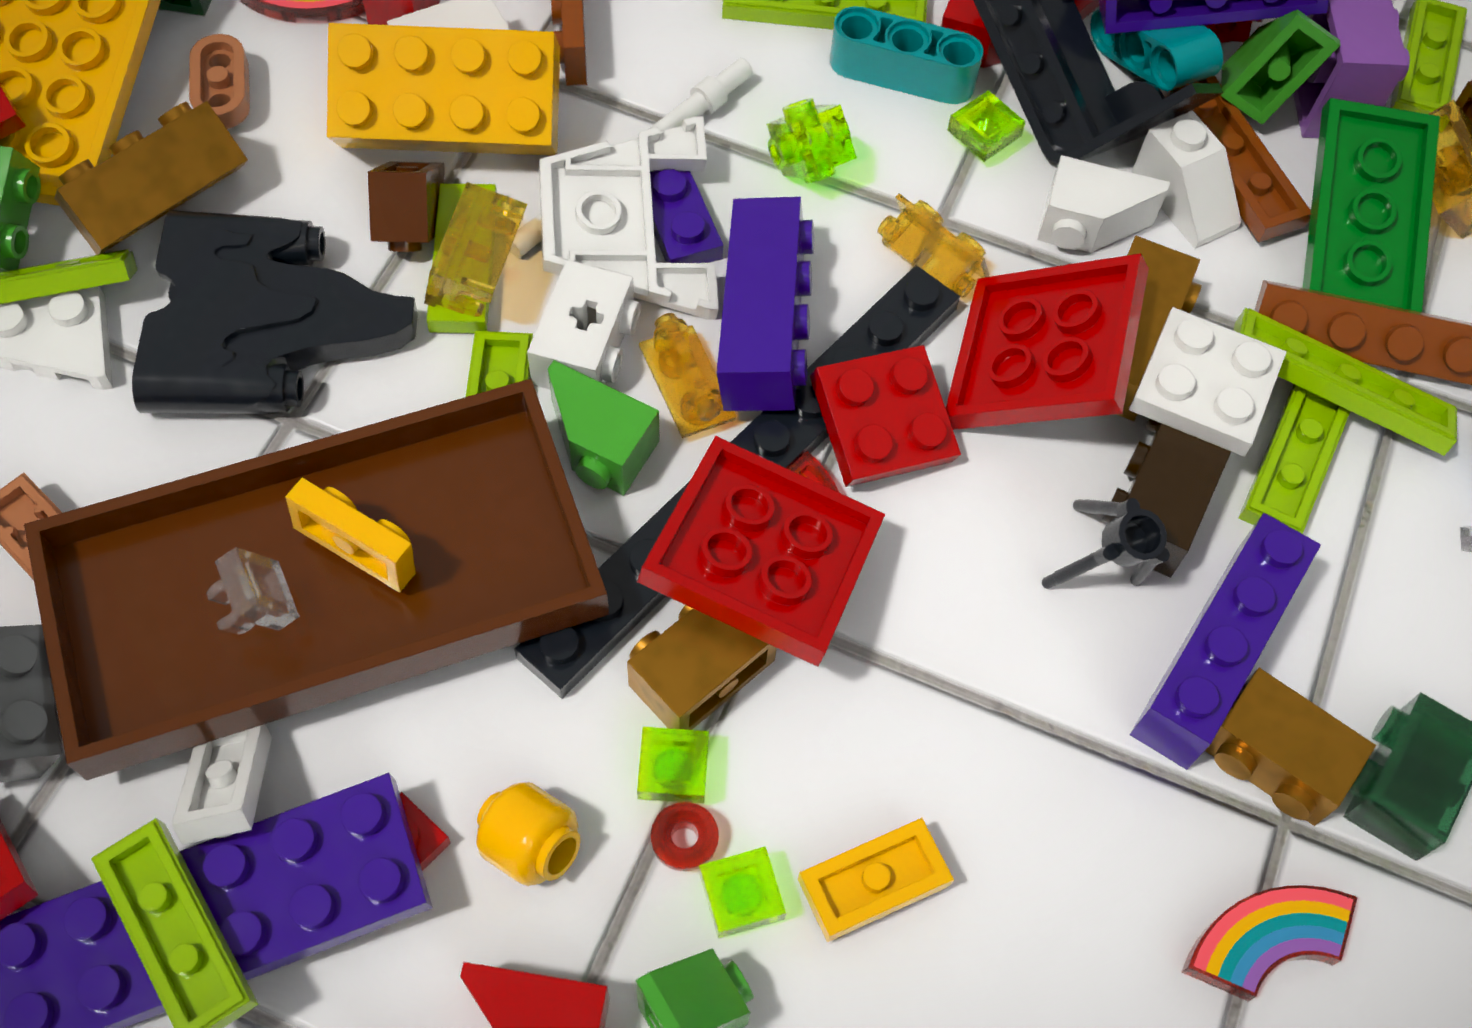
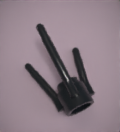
(1128, 541)

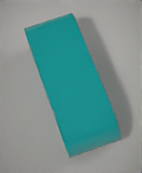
(905, 55)
(1162, 56)

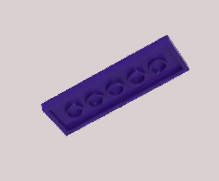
(273, 891)

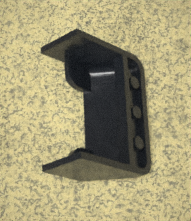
(1066, 85)

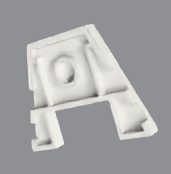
(602, 214)

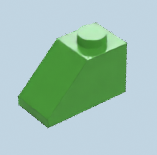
(1275, 63)
(602, 429)
(695, 994)

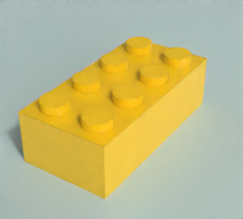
(443, 89)

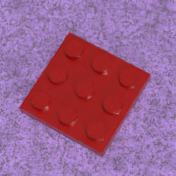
(1049, 344)
(763, 550)

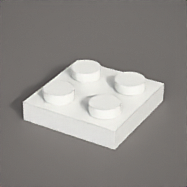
(1208, 381)

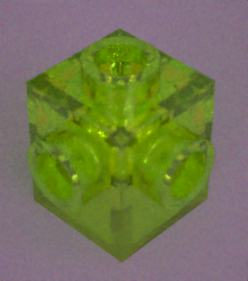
(810, 140)

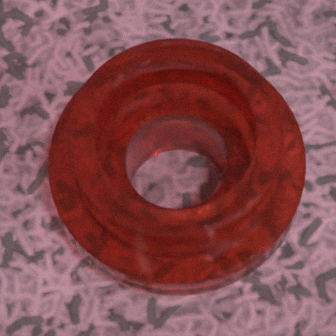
(681, 816)

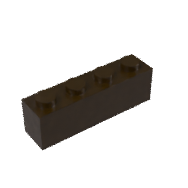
(1176, 483)

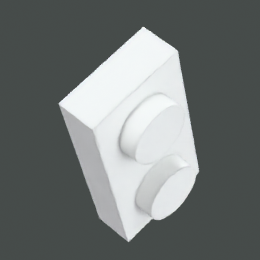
(222, 786)

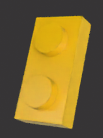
(336, 524)
(874, 879)

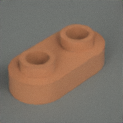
(221, 77)

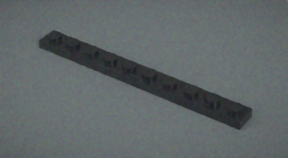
(893, 323)

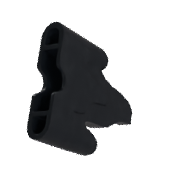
(253, 316)

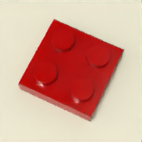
(884, 415)

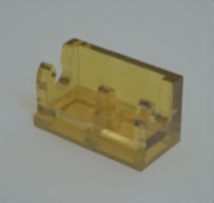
(474, 250)

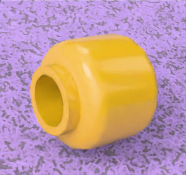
(528, 834)

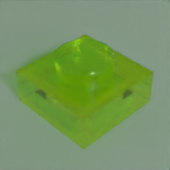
(986, 125)
(673, 765)
(742, 892)

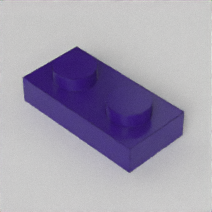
(682, 219)

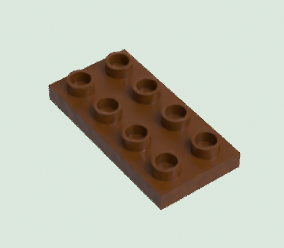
(129, 578)

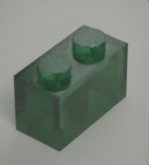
(1415, 777)

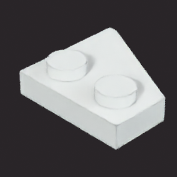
(58, 336)

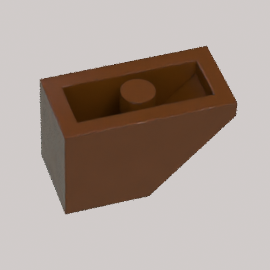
(404, 203)

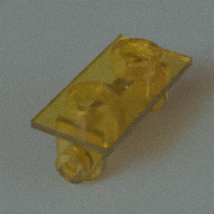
(920, 230)
(684, 376)

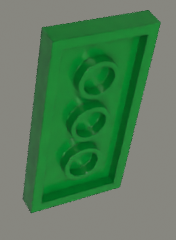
(1372, 203)

